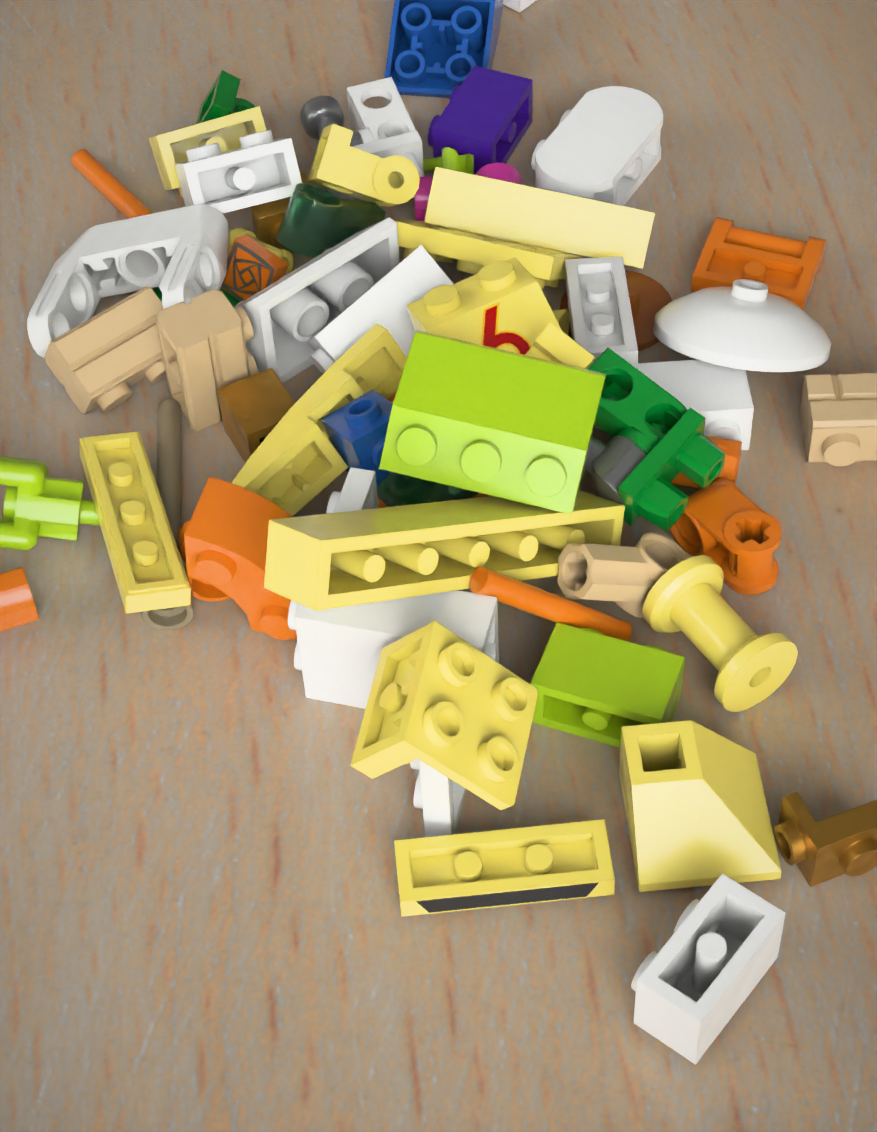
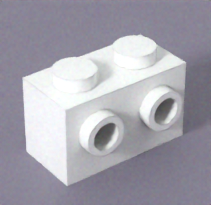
(241, 177)
(707, 967)

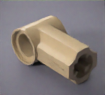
(617, 572)

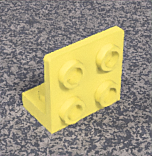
(450, 710)

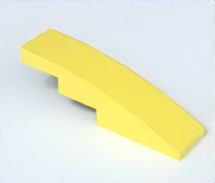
(298, 454)

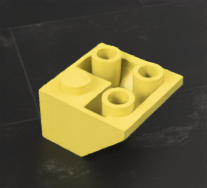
(694, 807)

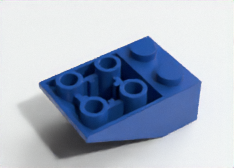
(440, 42)

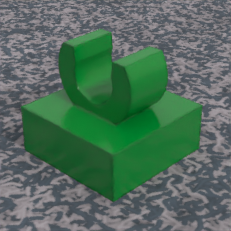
(222, 99)

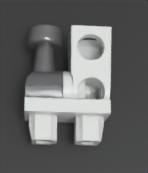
(376, 131)

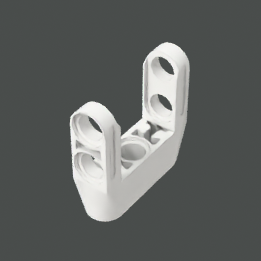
(170, 249)

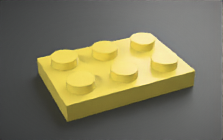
(478, 250)

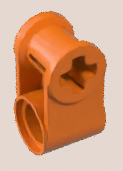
(732, 533)

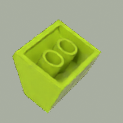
(492, 421)

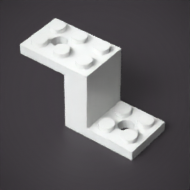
(343, 646)

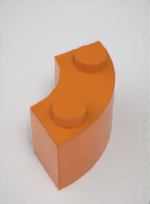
(229, 551)

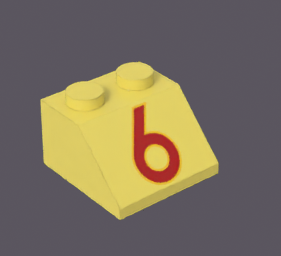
(492, 308)

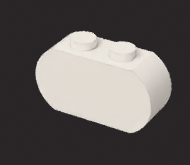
(602, 146)

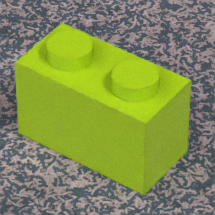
(601, 683)

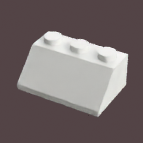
(313, 295)

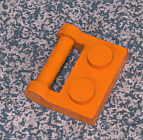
(778, 261)

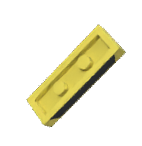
(504, 867)

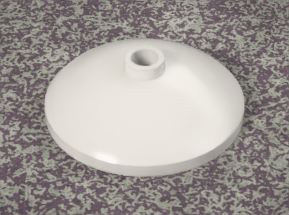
(743, 329)

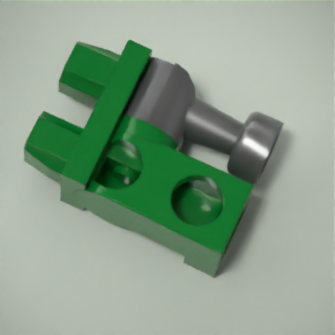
(649, 445)

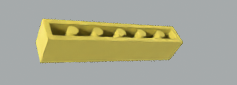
(426, 547)

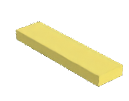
(538, 217)
(134, 523)

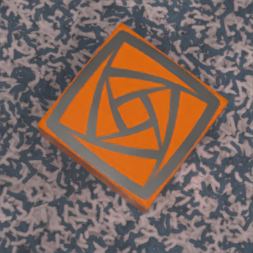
(251, 268)

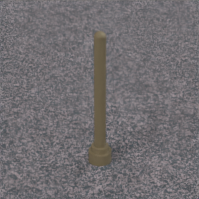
(169, 487)

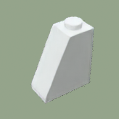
(381, 304)

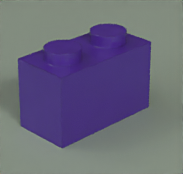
(484, 117)

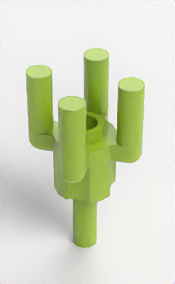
(40, 505)

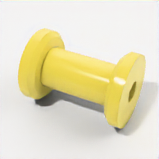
(691, 602)

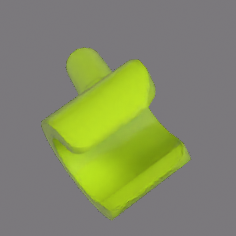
(450, 160)

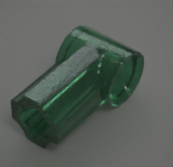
(322, 220)

